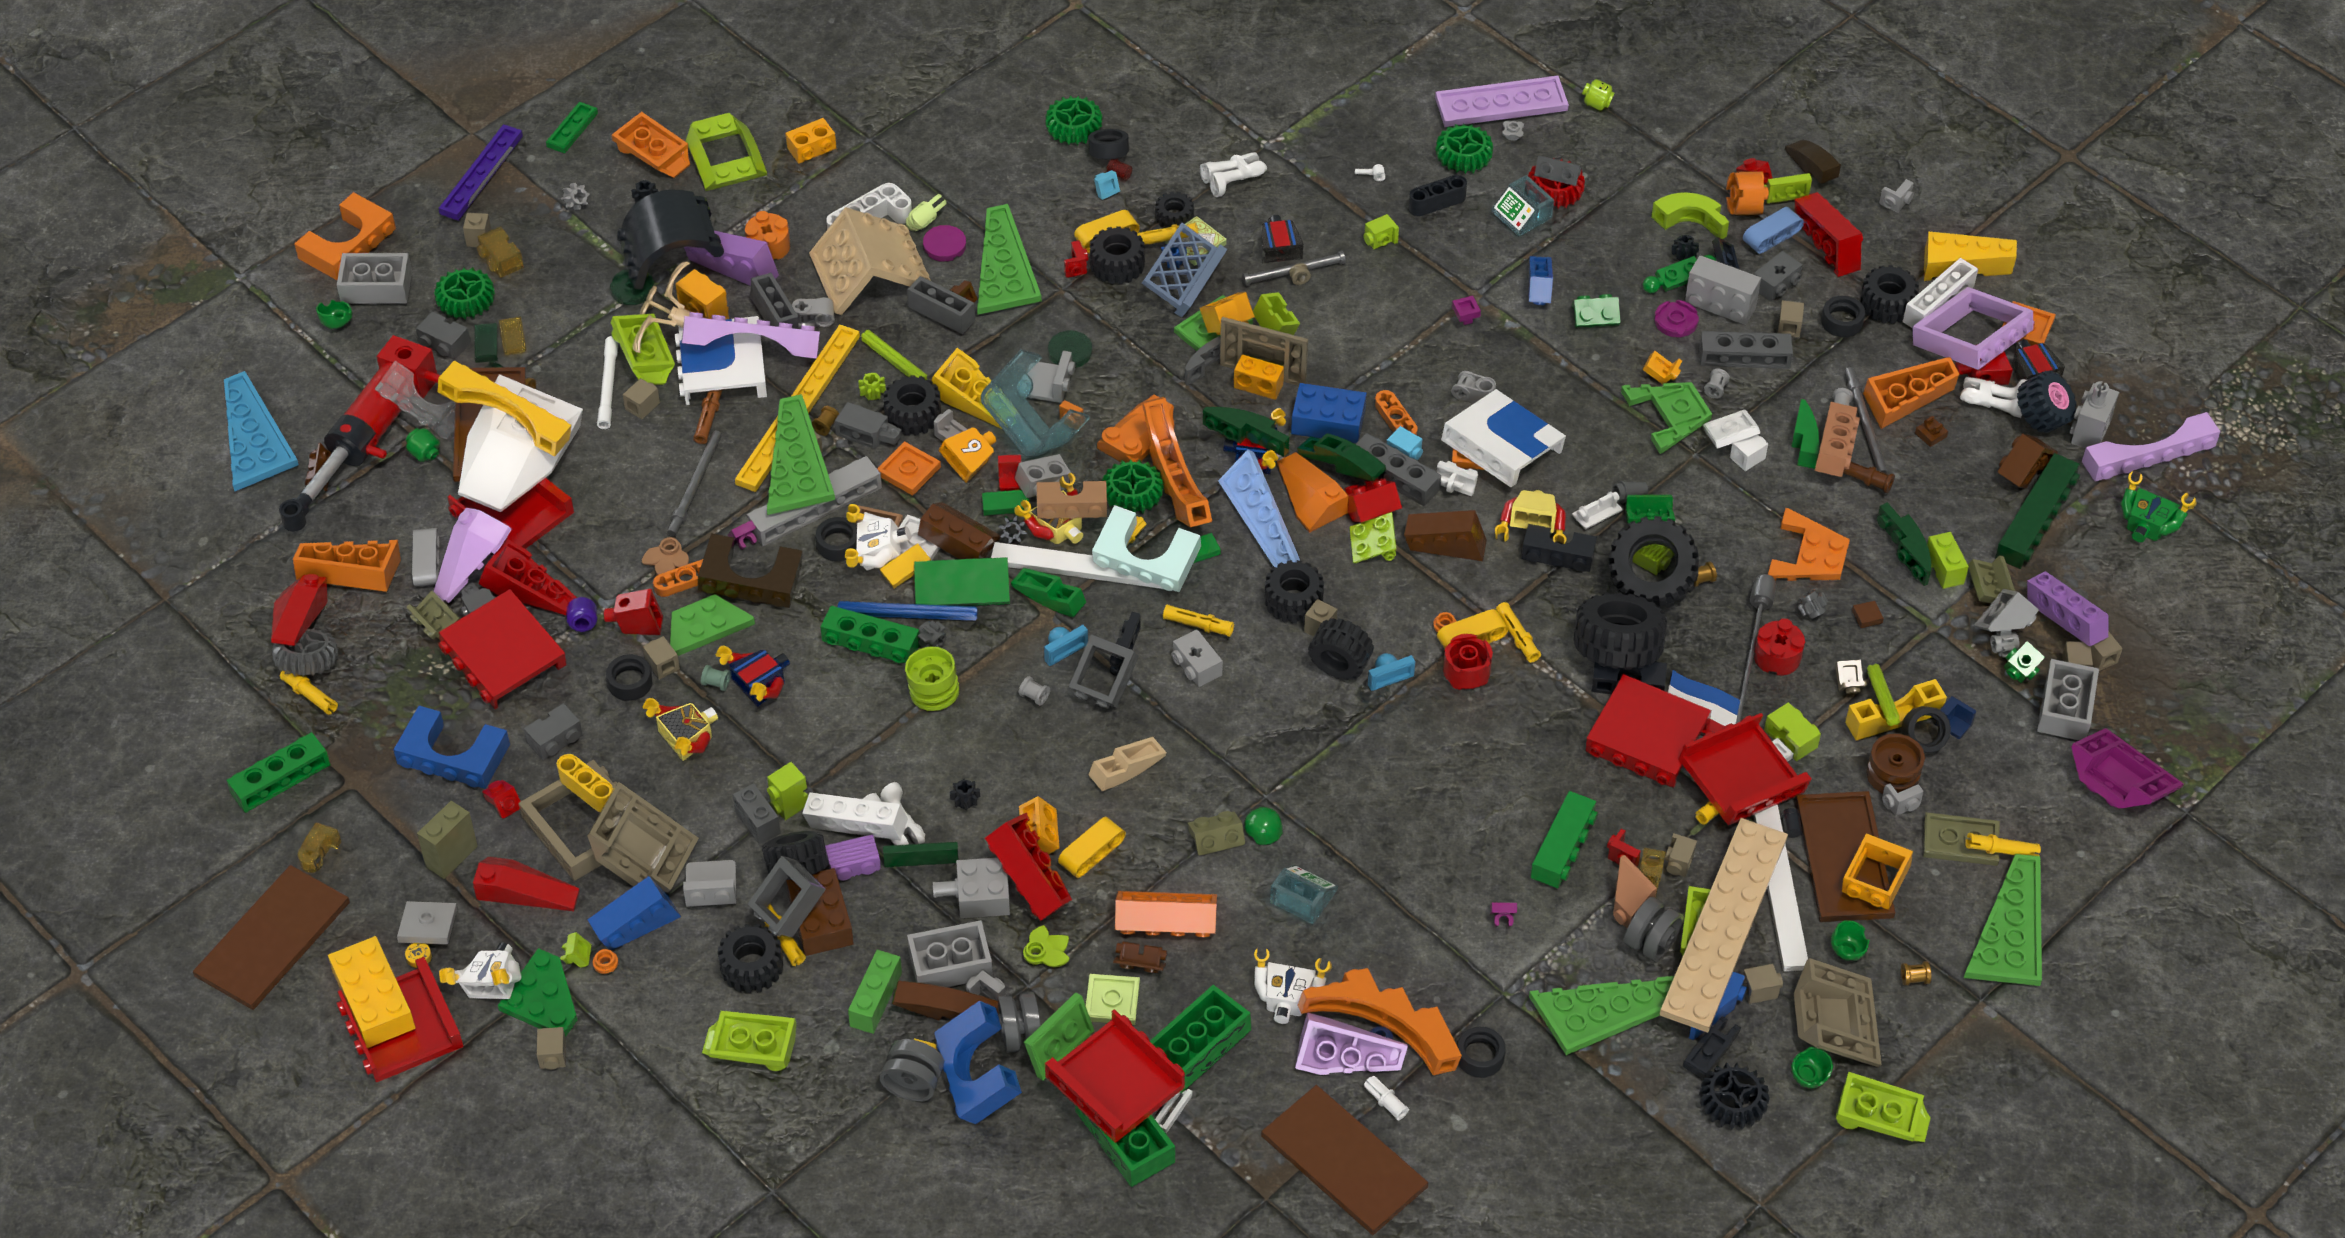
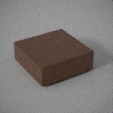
(1867, 614)

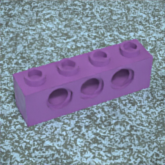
(2068, 608)

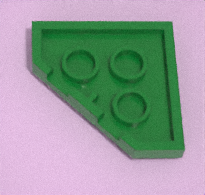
(542, 995)

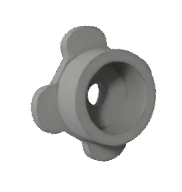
(1513, 130)

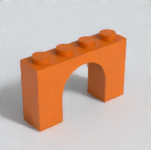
(359, 212)

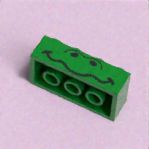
(1203, 1033)
(1139, 1152)

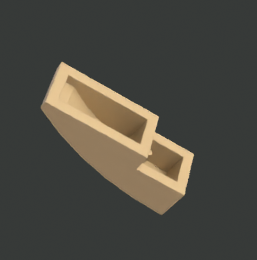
(1126, 763)

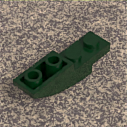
(1242, 424)
(1345, 455)
(1912, 545)

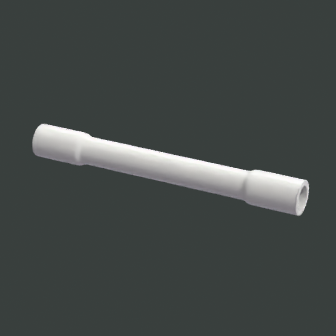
(605, 409)

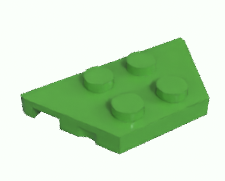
(705, 623)

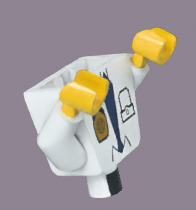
(877, 539)
(488, 975)
(1283, 985)

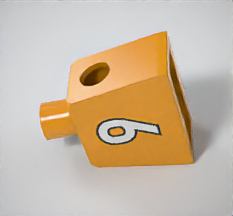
(968, 451)

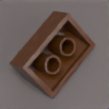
(956, 532)

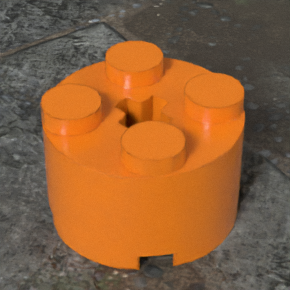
(1746, 193)
(770, 229)

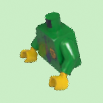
(2150, 514)

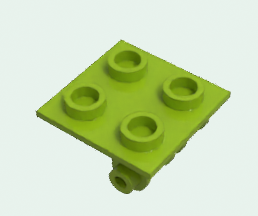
(1373, 538)

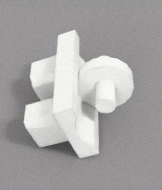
(1457, 478)

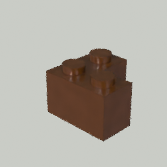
(2025, 460)

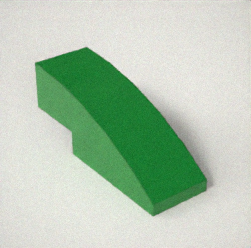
(1806, 436)
(1049, 591)

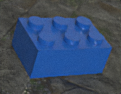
(1328, 411)

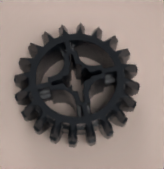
(1739, 1090)

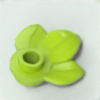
(1049, 947)

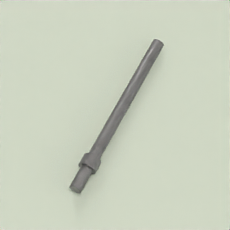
(1855, 387)
(680, 514)

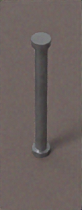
(1281, 271)

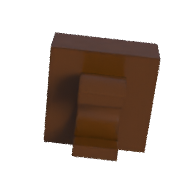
(965, 290)
(1931, 431)

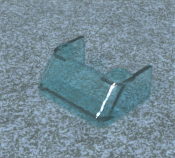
(1008, 405)

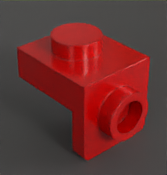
(1754, 165)
(1077, 264)
(1007, 471)
(503, 797)
(1618, 848)

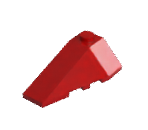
(519, 884)

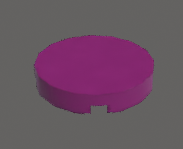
(944, 243)
(1676, 318)

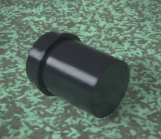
(1791, 822)

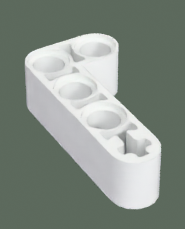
(879, 202)

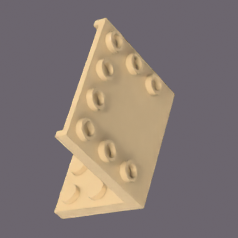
(861, 248)

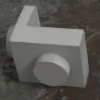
(1896, 200)
(946, 426)
(1903, 801)
(986, 985)

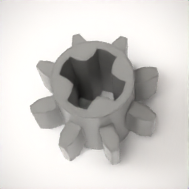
(581, 196)
(2004, 642)

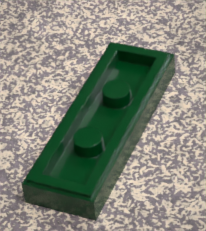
(920, 854)

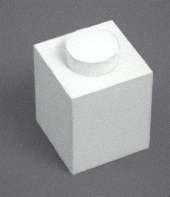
(1749, 451)

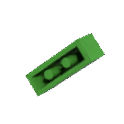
(875, 991)

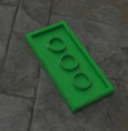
(962, 582)

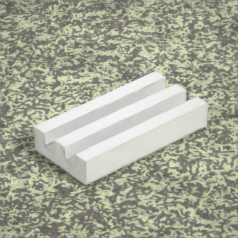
(1175, 1113)

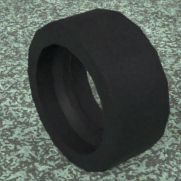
(1108, 143)
(1841, 328)
(831, 526)
(631, 691)
(1943, 727)
(1485, 1035)

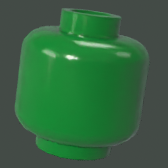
(422, 444)

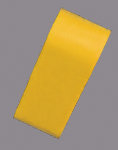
(1087, 231)
(1485, 625)
(584, 781)
(1091, 847)

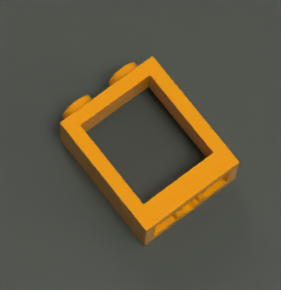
(1875, 849)

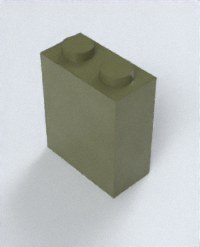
(447, 839)

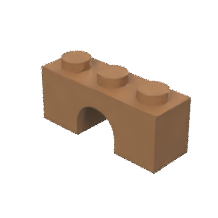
(1087, 504)

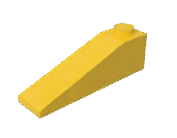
(962, 384)

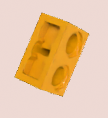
(811, 140)
(1258, 377)
(1043, 820)

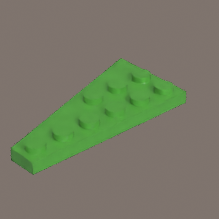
(1005, 268)
(797, 464)
(2012, 935)
(1599, 1010)

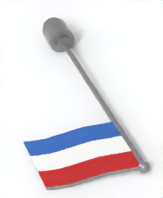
(1725, 707)

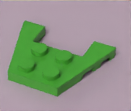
(1679, 407)

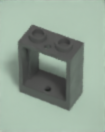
(1130, 658)
(800, 907)

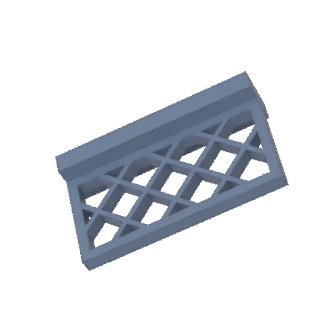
(1200, 276)

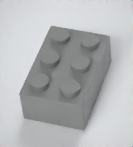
(374, 278)
(1723, 290)
(2068, 700)
(949, 954)

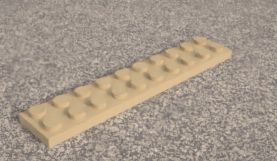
(1723, 925)

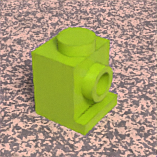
(1381, 232)

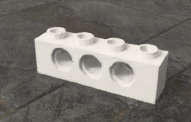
(1940, 291)
(855, 816)

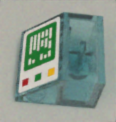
(1523, 206)
(1301, 893)

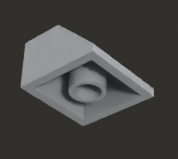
(2007, 612)

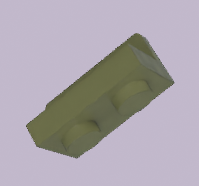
(1990, 578)
(433, 614)
(1217, 832)

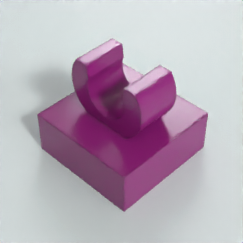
(1466, 309)
(743, 531)
(1503, 909)

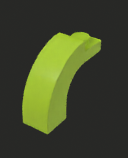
(1692, 208)

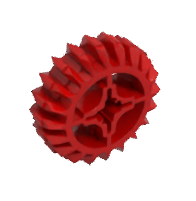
(1561, 192)

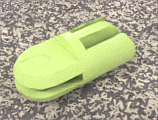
(923, 214)

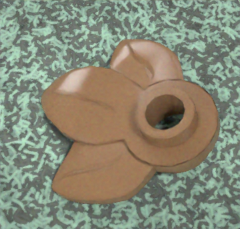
(666, 556)

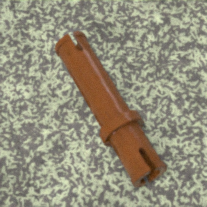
(710, 406)

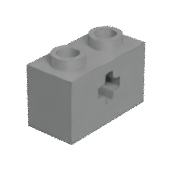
(1197, 658)

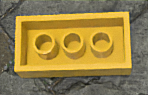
(371, 991)

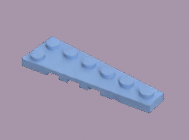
(1255, 503)

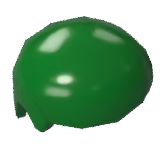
(335, 314)
(1263, 825)
(1849, 940)
(1812, 1067)

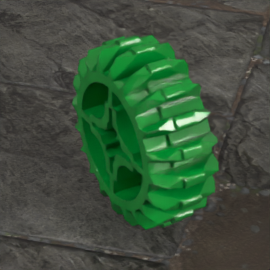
(1073, 119)
(1464, 148)
(464, 293)
(1146, 486)

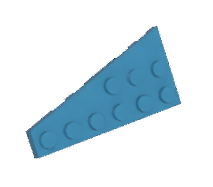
(254, 438)

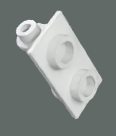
(1598, 510)

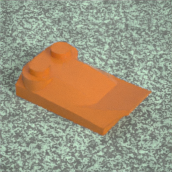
(653, 145)
(1129, 436)

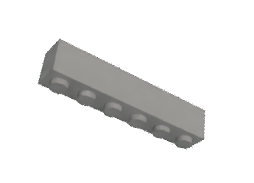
(848, 484)

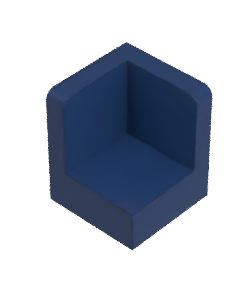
(1959, 715)

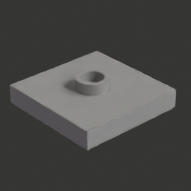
(427, 922)

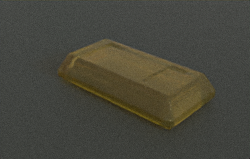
(512, 335)

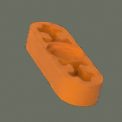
(1395, 407)
(680, 585)

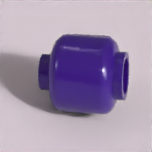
(581, 614)

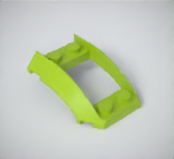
(728, 172)

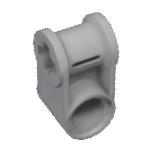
(815, 312)
(1474, 387)

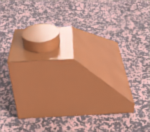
(1631, 891)

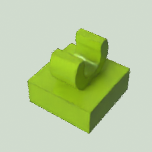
(576, 950)

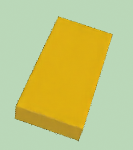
(903, 566)

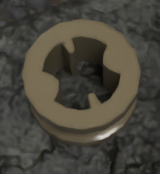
(1299, 273)

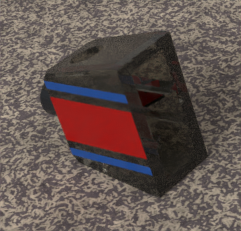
(1280, 241)
(2035, 359)

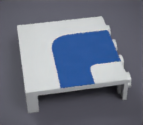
(722, 363)
(1501, 436)

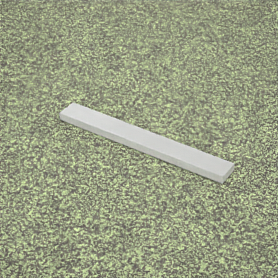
(1061, 563)
(1784, 903)

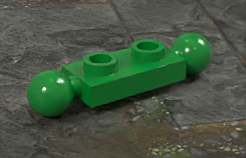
(1671, 276)

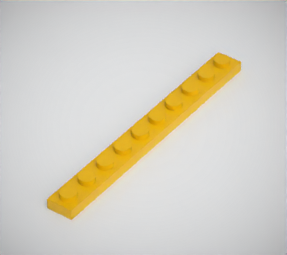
(811, 388)

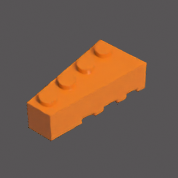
(1908, 389)
(348, 564)

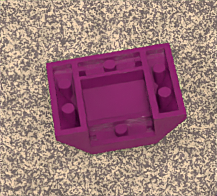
(2120, 771)

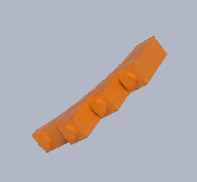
(1188, 501)
(1391, 1008)

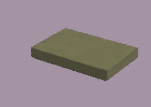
(1947, 835)

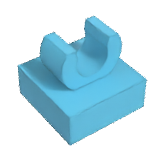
(1106, 184)

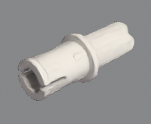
(1386, 1098)

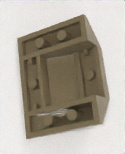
(1264, 344)
(639, 840)
(1837, 1012)

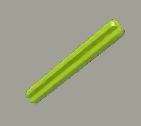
(891, 355)
(1883, 694)

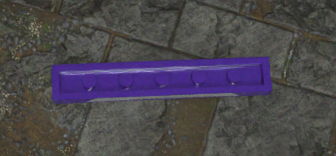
(480, 172)

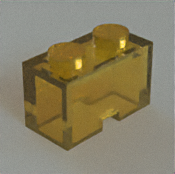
(500, 255)

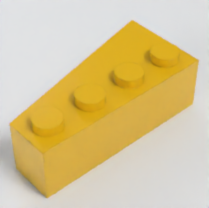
(1987, 254)

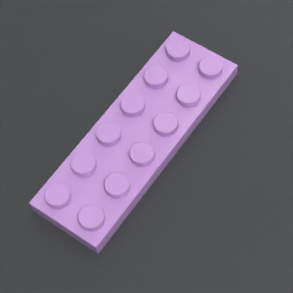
(1501, 101)

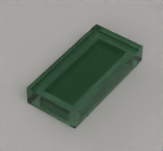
(486, 343)

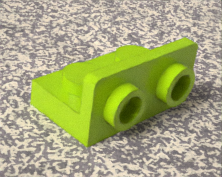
(1788, 187)

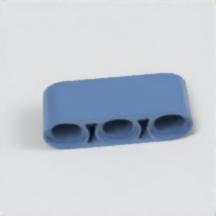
(1773, 230)

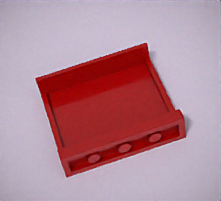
(529, 515)
(500, 647)
(1646, 730)
(1741, 770)
(433, 1032)
(1116, 1077)

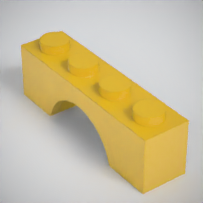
(1867, 718)

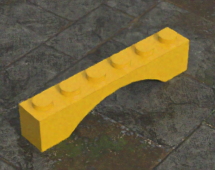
(467, 386)

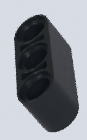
(1437, 195)

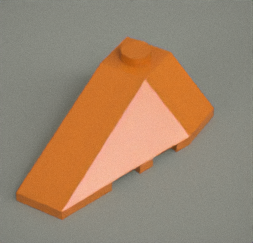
(1313, 493)

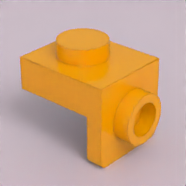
(1661, 368)

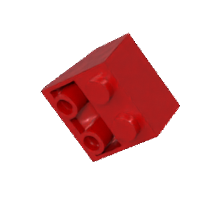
(1372, 499)

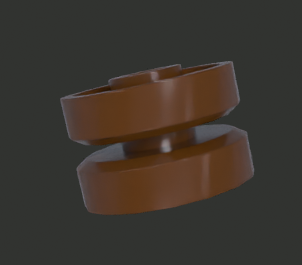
(1895, 761)

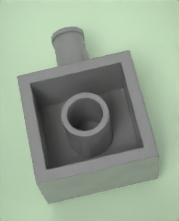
(2094, 415)
(980, 888)

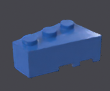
(634, 914)

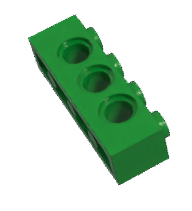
(869, 634)
(278, 772)

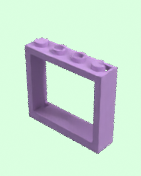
(1929, 335)

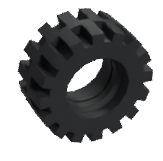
(1171, 202)

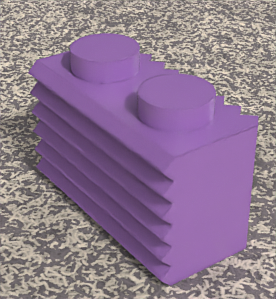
(853, 857)

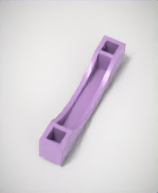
(702, 331)
(2112, 459)

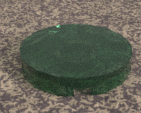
(624, 292)
(1072, 342)

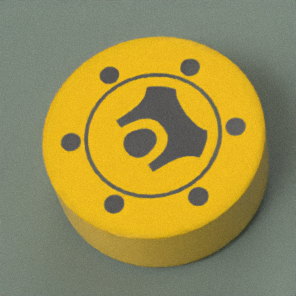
(417, 951)

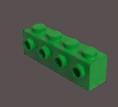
(1563, 840)

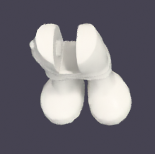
(1219, 175)
(1980, 393)
(892, 794)

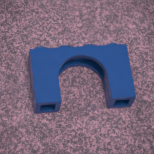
(472, 767)
(957, 1044)

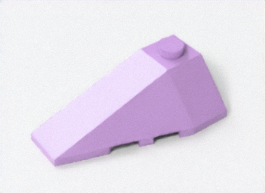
(469, 544)
(1338, 1047)

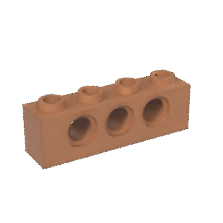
(1837, 439)

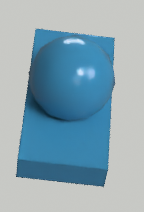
(1064, 643)
(1390, 670)

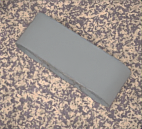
(425, 557)

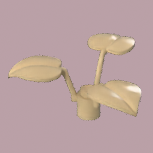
(676, 314)

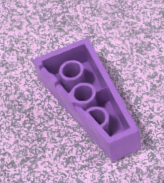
(741, 258)

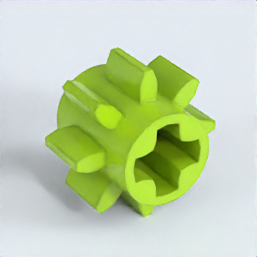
(872, 386)

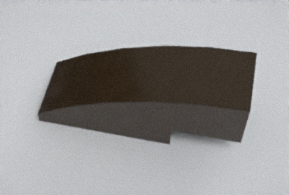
(1814, 160)

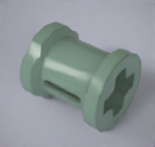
(715, 677)

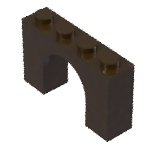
(773, 588)

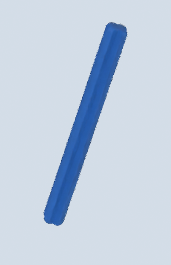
(911, 610)

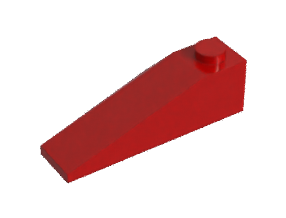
(516, 570)
(298, 608)

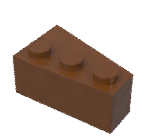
(1447, 534)

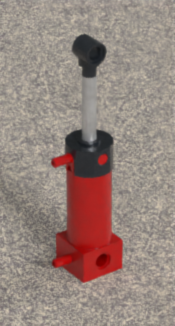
(363, 423)

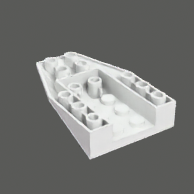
(500, 452)

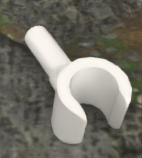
(1377, 172)

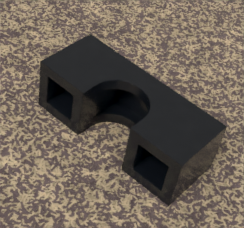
(1576, 554)
(1606, 678)

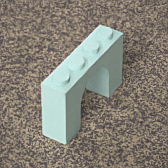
(1167, 570)

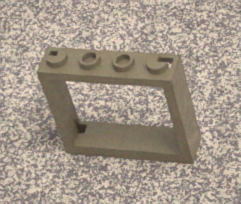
(530, 811)

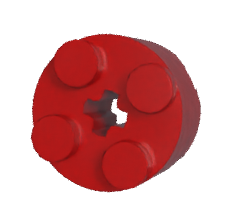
(1779, 647)
(1467, 661)

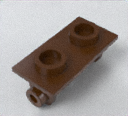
(316, 461)
(1149, 960)

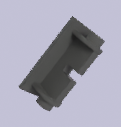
(1557, 170)

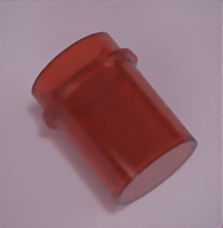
(1122, 170)

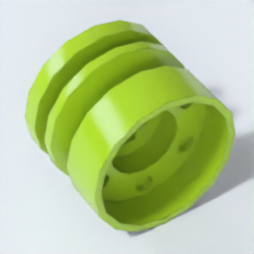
(932, 678)

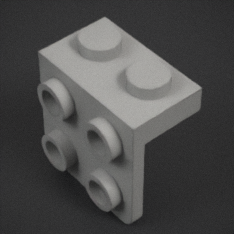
(1052, 380)
(710, 883)

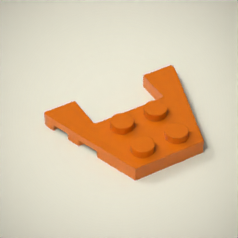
(1820, 553)

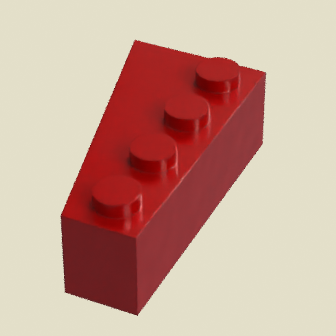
(1831, 233)
(1028, 866)

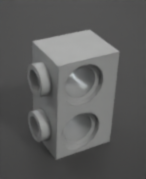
(1040, 470)

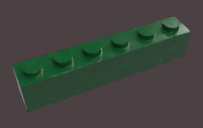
(2037, 511)

